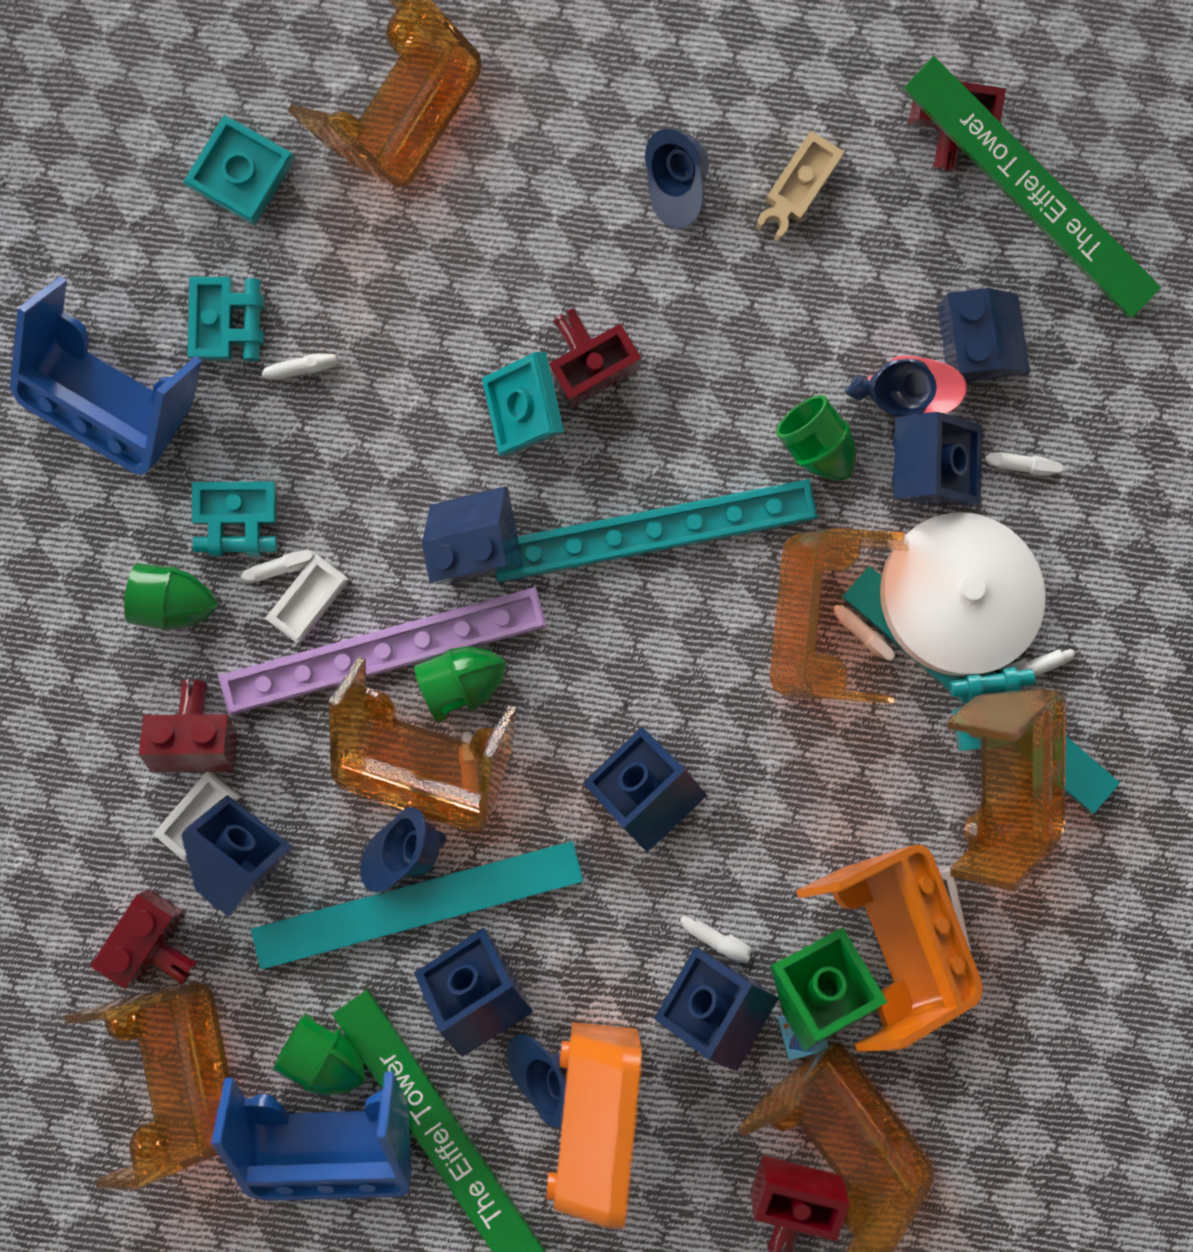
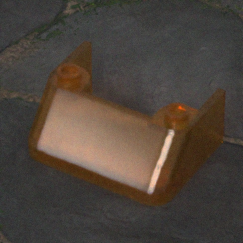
(413, 102)
(794, 665)
(411, 764)
(1020, 784)
(183, 1076)
(858, 1138)

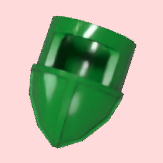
(819, 439)
(166, 598)
(459, 679)
(320, 1059)

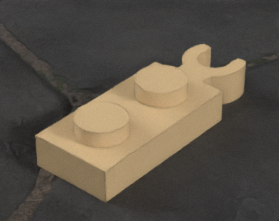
(800, 182)

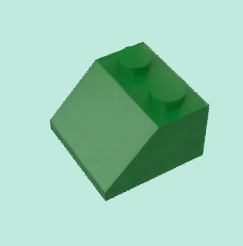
(825, 989)

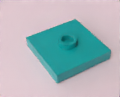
(239, 170)
(522, 404)

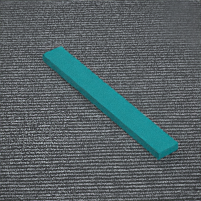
(664, 529)
(1084, 778)
(416, 904)

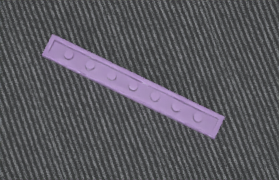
(383, 651)

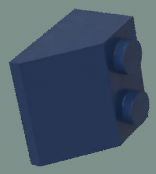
(983, 334)
(937, 460)
(471, 537)
(645, 789)
(231, 854)
(472, 993)
(716, 1009)

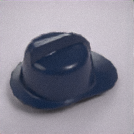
(676, 176)
(399, 850)
(538, 1077)

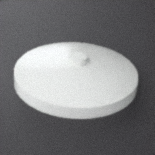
(963, 594)

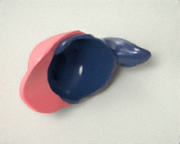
(911, 386)

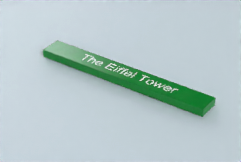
(1031, 187)
(437, 1128)

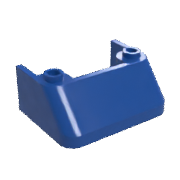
(87, 396)
(315, 1153)

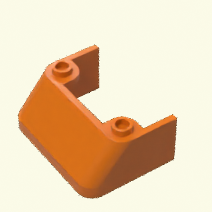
(918, 939)
(597, 1124)

